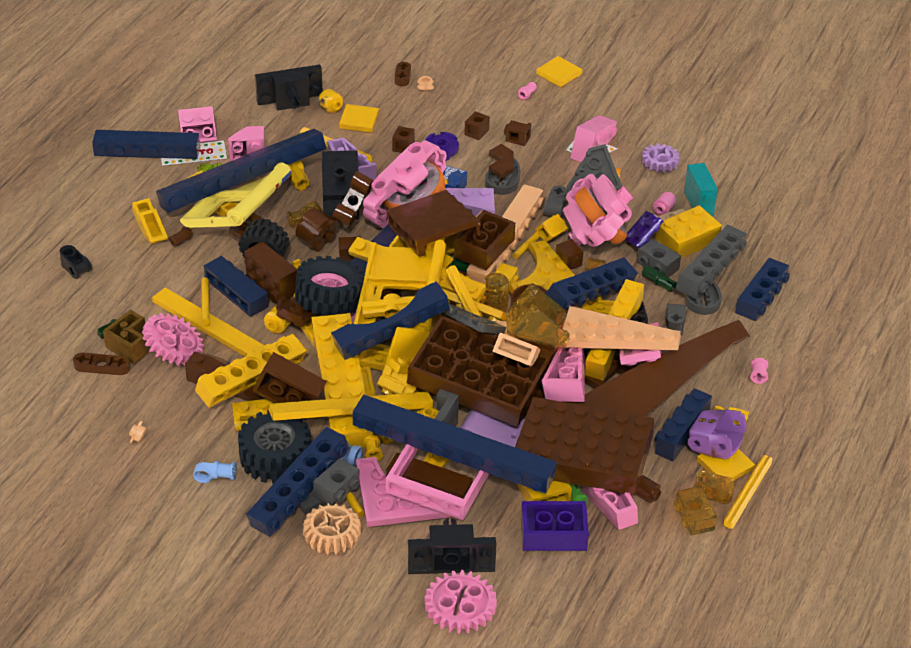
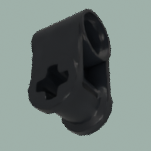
(74, 261)

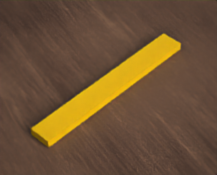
(216, 328)
(344, 406)

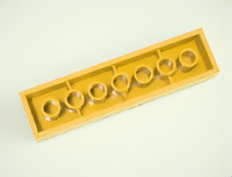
(342, 376)

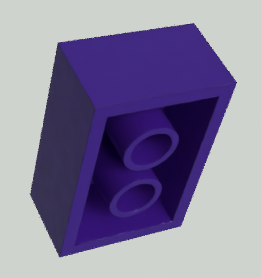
(554, 526)

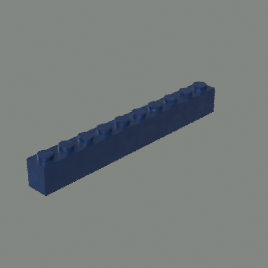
(240, 170)
(455, 443)

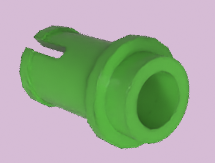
(577, 494)

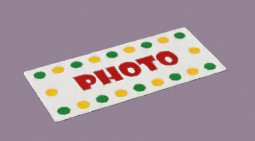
(207, 152)

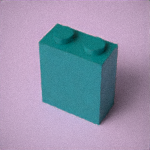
(700, 187)

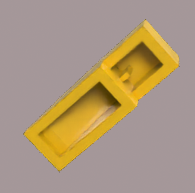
(149, 221)

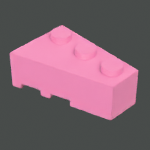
(592, 134)

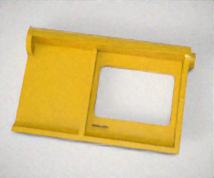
(399, 270)

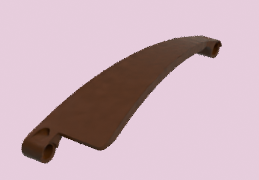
(653, 382)

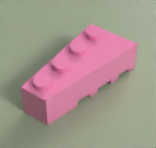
(566, 376)
(616, 506)

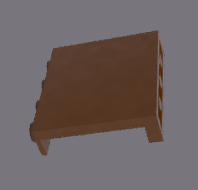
(431, 220)

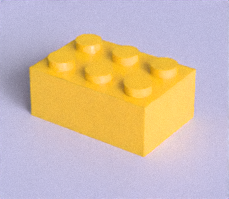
(688, 231)

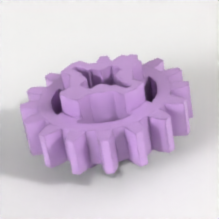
(660, 157)

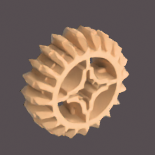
(331, 528)

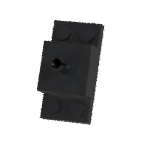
(289, 87)
(337, 173)
(451, 550)

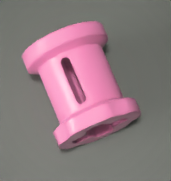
(759, 372)

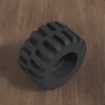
(266, 232)

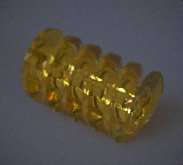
(497, 291)

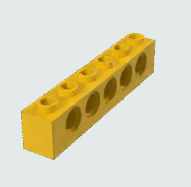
(244, 372)

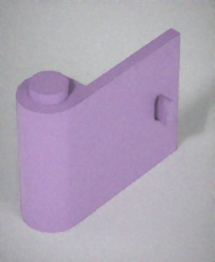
(491, 427)

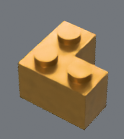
(126, 336)

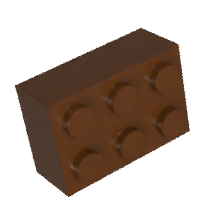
(494, 238)
(270, 272)
(287, 382)

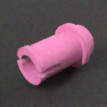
(525, 92)

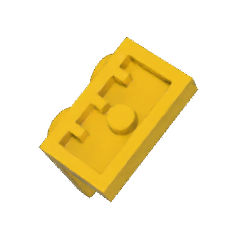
(405, 347)

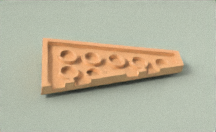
(601, 330)

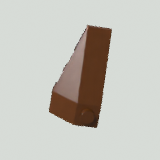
(204, 363)

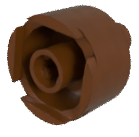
(316, 229)

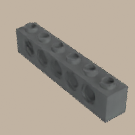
(711, 261)

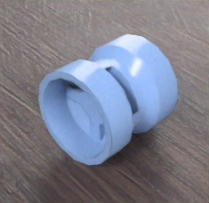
(352, 454)

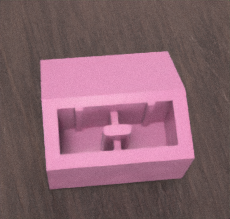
(198, 121)
(246, 141)

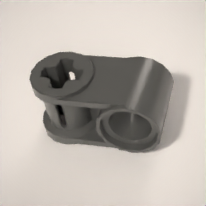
(555, 201)
(676, 317)

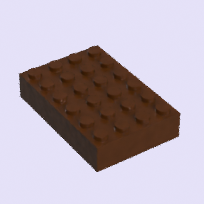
(465, 364)
(588, 443)

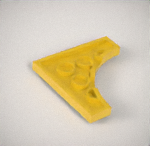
(548, 267)

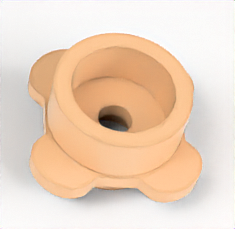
(425, 83)
(137, 432)

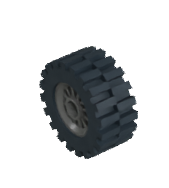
(271, 445)

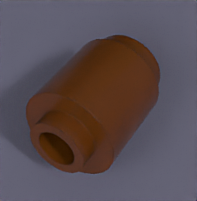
(648, 490)

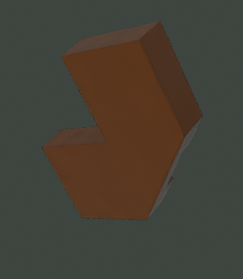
(504, 163)

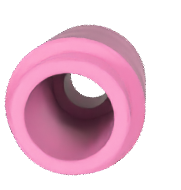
(664, 203)

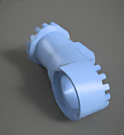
(214, 470)

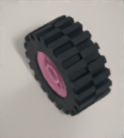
(328, 285)

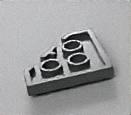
(597, 163)

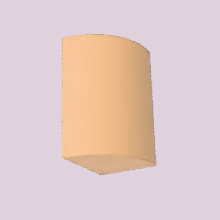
(516, 349)

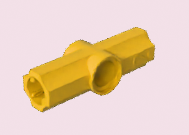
(298, 176)
(385, 307)

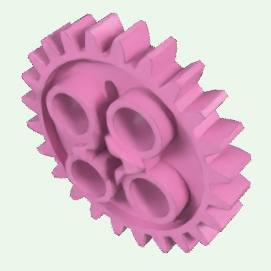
(171, 338)
(474, 608)

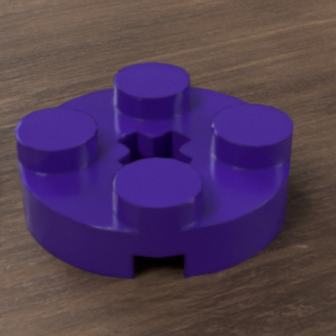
(446, 142)

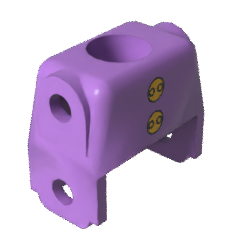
(716, 433)

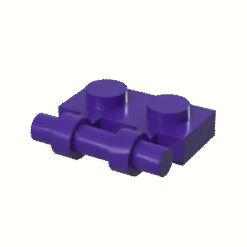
(643, 229)

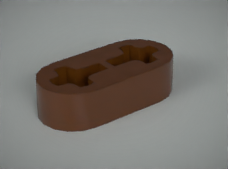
(402, 74)

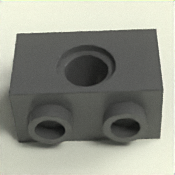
(659, 257)
(336, 482)

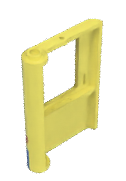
(250, 193)

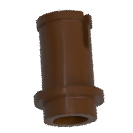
(181, 236)

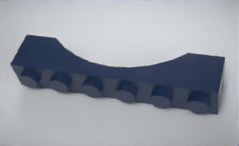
(359, 337)

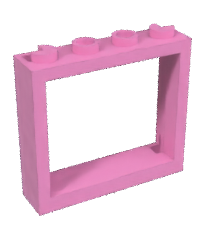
(428, 496)

